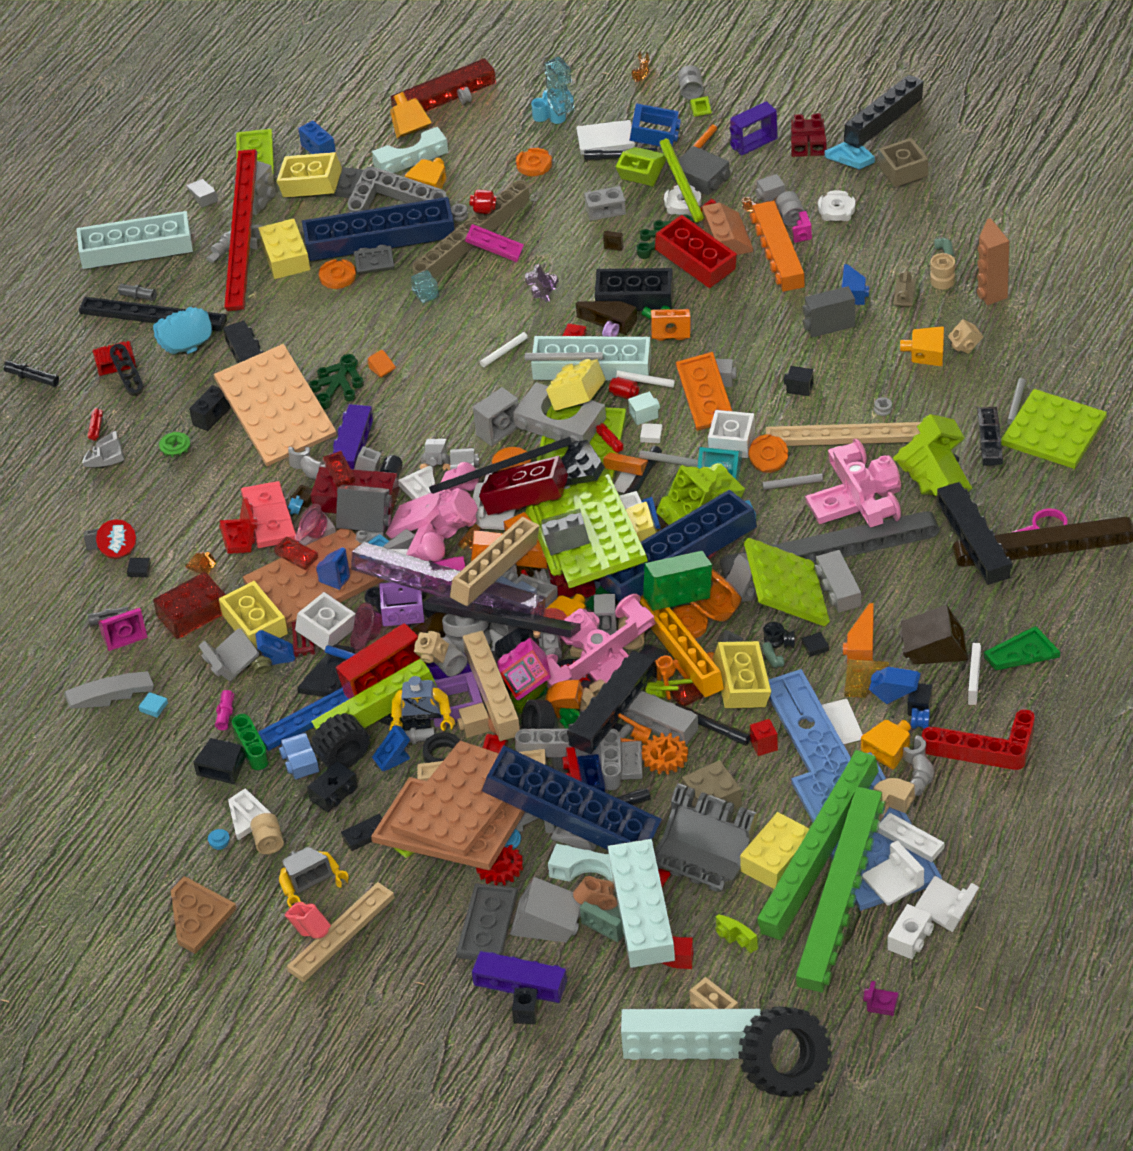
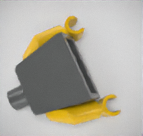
(306, 869)

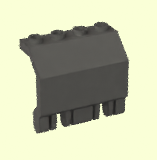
(704, 840)

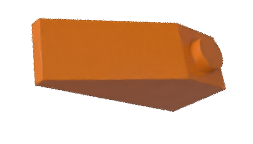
(860, 637)

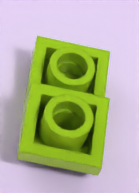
(734, 930)

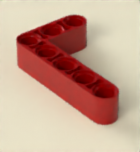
(984, 749)

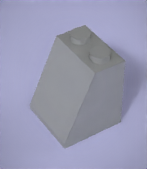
(546, 912)

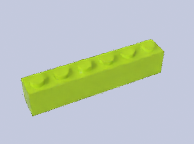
(377, 700)

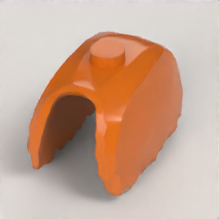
(723, 599)

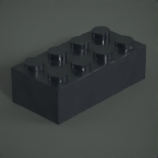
(636, 286)

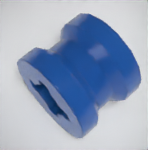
(920, 718)

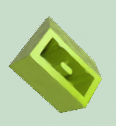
(640, 165)

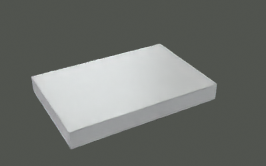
(605, 136)

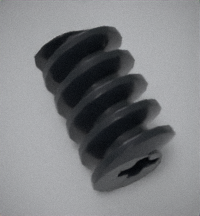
(511, 640)

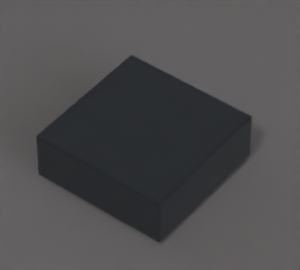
(138, 567)
(815, 644)

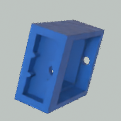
(655, 116)

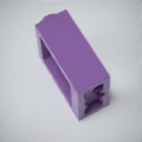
(391, 595)
(455, 685)

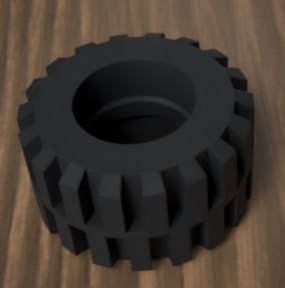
(340, 740)

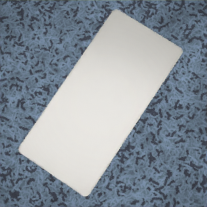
(843, 720)

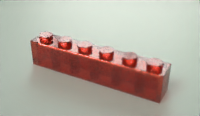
(445, 87)

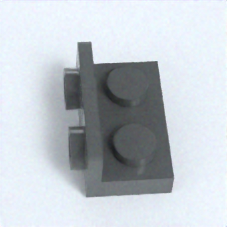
(374, 259)

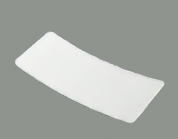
(624, 481)

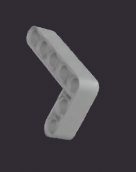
(394, 190)
(555, 744)

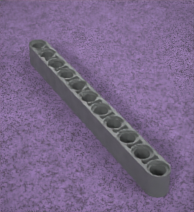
(857, 539)

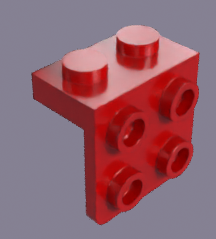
(239, 533)

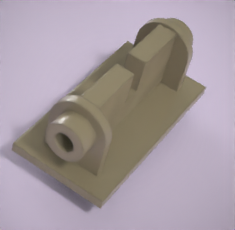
(904, 289)

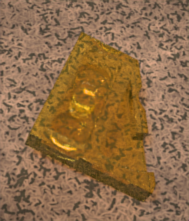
(859, 676)

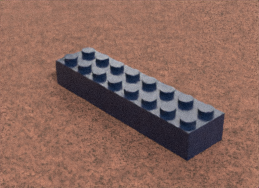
(386, 226)
(701, 530)
(567, 801)

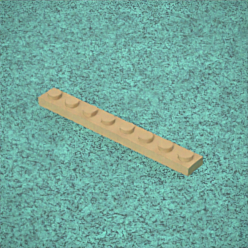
(845, 433)

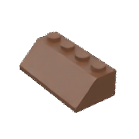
(992, 264)

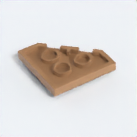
(197, 913)

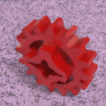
(503, 868)

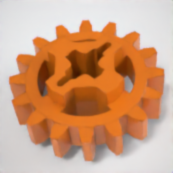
(664, 753)

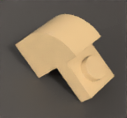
(896, 793)

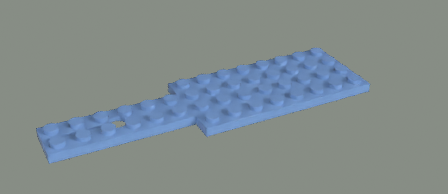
(825, 761)

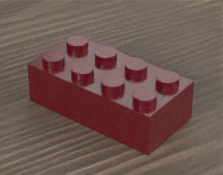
(523, 485)
(325, 491)

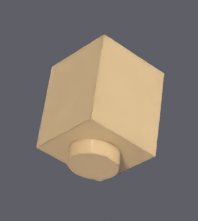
(473, 720)

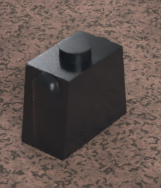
(220, 761)

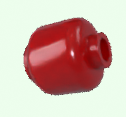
(483, 201)

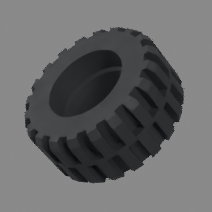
(812, 1055)

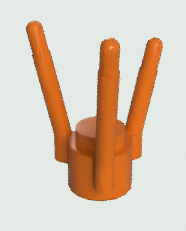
(666, 667)
(639, 731)

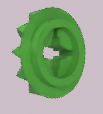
(170, 439)

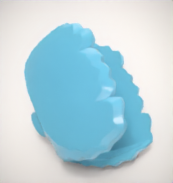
(183, 330)

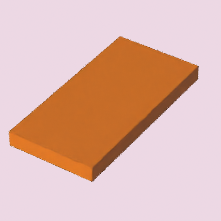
(703, 388)

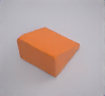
(380, 363)

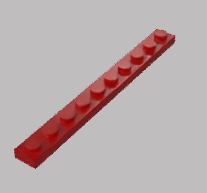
(241, 230)

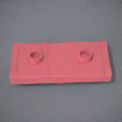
(271, 513)

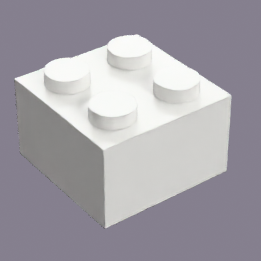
(732, 431)
(325, 621)

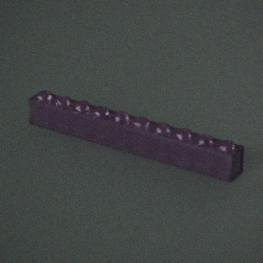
(437, 579)

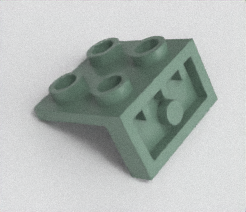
(603, 921)

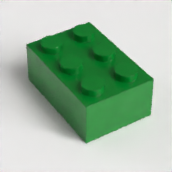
(677, 580)

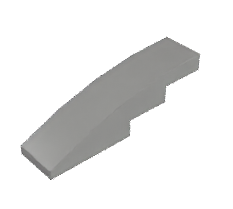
(102, 691)

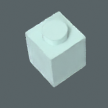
(643, 408)

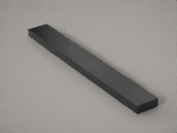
(138, 311)
(500, 465)
(502, 616)

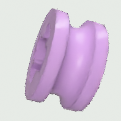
(610, 329)

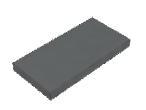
(487, 920)

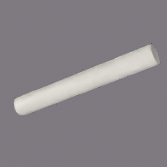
(504, 349)
(645, 378)

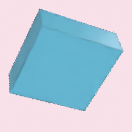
(153, 704)

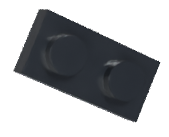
(361, 833)

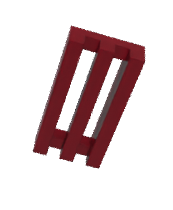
(304, 650)

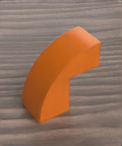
(565, 695)

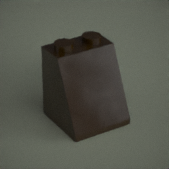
(934, 637)

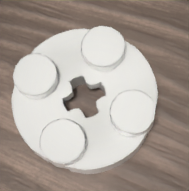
(675, 205)
(829, 211)

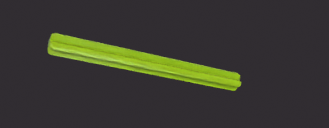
(681, 180)
(552, 560)

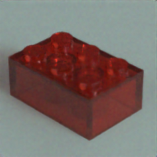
(189, 605)

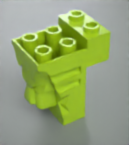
(930, 455)
(695, 488)

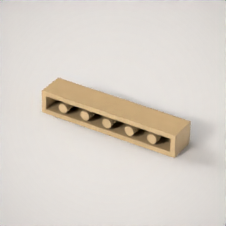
(494, 561)
(491, 685)

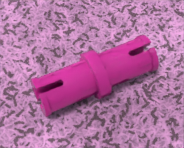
(224, 710)

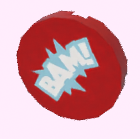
(116, 539)

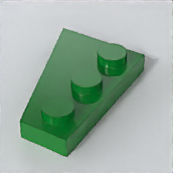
(1022, 649)

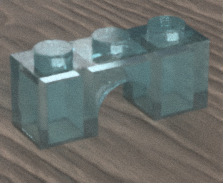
(557, 76)

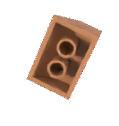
(726, 227)

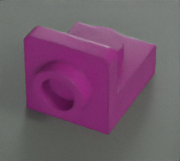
(880, 1000)

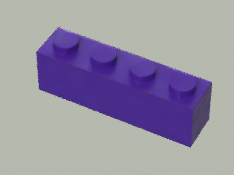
(353, 432)
(508, 973)

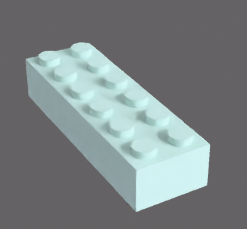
(134, 240)
(619, 353)
(641, 903)
(684, 1033)

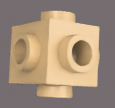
(965, 336)
(431, 647)

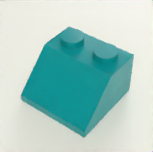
(728, 458)

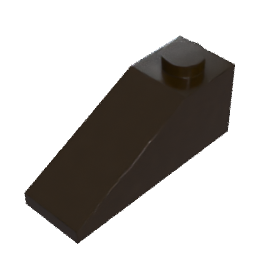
(603, 311)

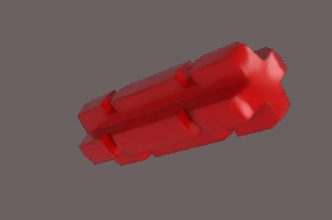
(95, 424)
(609, 437)

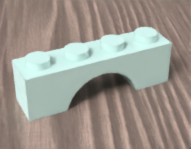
(430, 146)
(570, 862)

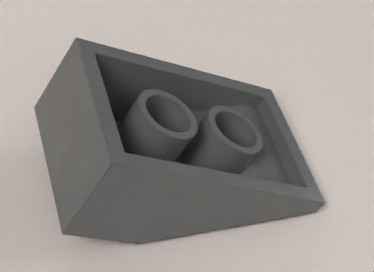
(565, 531)

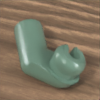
(945, 244)
(770, 655)

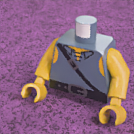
(420, 701)

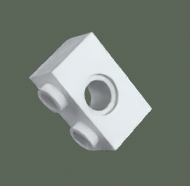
(910, 931)

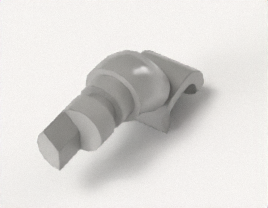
(223, 244)
(304, 461)
(923, 769)

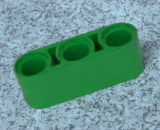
(251, 742)

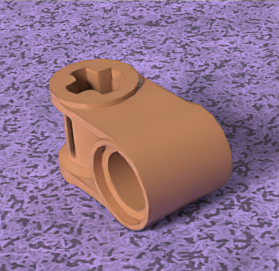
(595, 892)

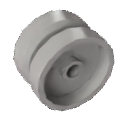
(458, 626)

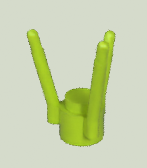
(658, 689)

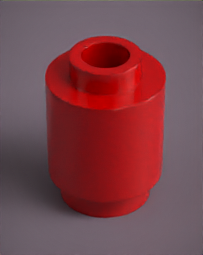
(623, 388)

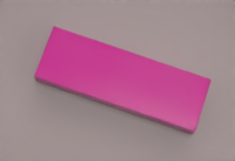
(494, 243)

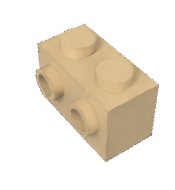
(709, 996)

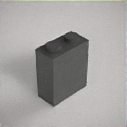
(703, 170)
(829, 312)
(363, 508)

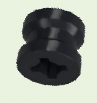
(774, 634)

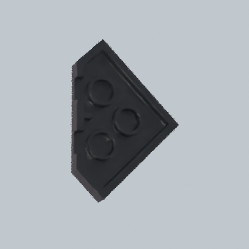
(581, 463)

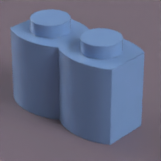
(299, 756)

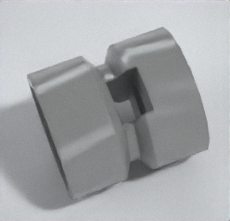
(690, 82)
(789, 207)
(454, 660)

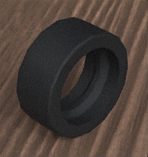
(538, 715)
(436, 741)

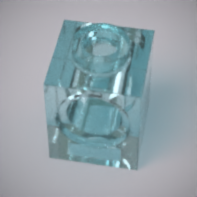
(424, 286)

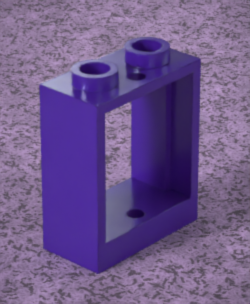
(763, 136)

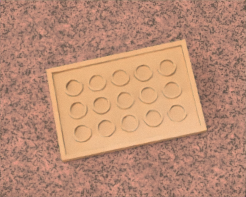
(275, 404)

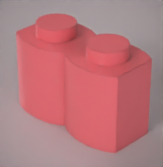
(308, 920)

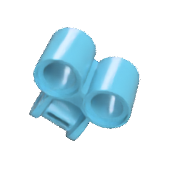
(542, 111)

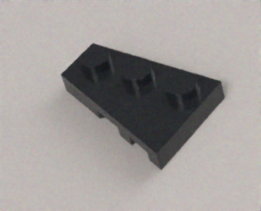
(324, 677)

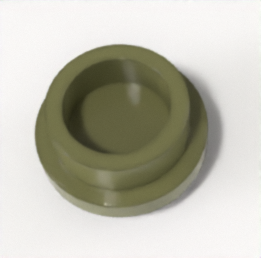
(261, 664)

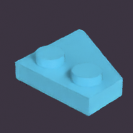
(850, 155)

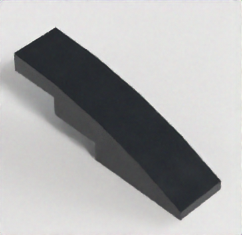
(989, 436)

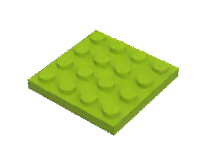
(1054, 428)
(786, 582)

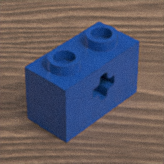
(316, 139)

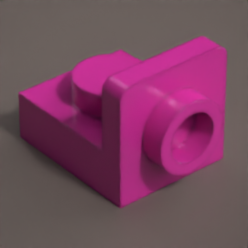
(803, 230)

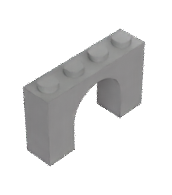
(531, 417)

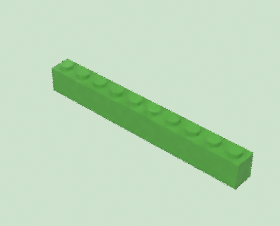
(815, 847)
(840, 890)

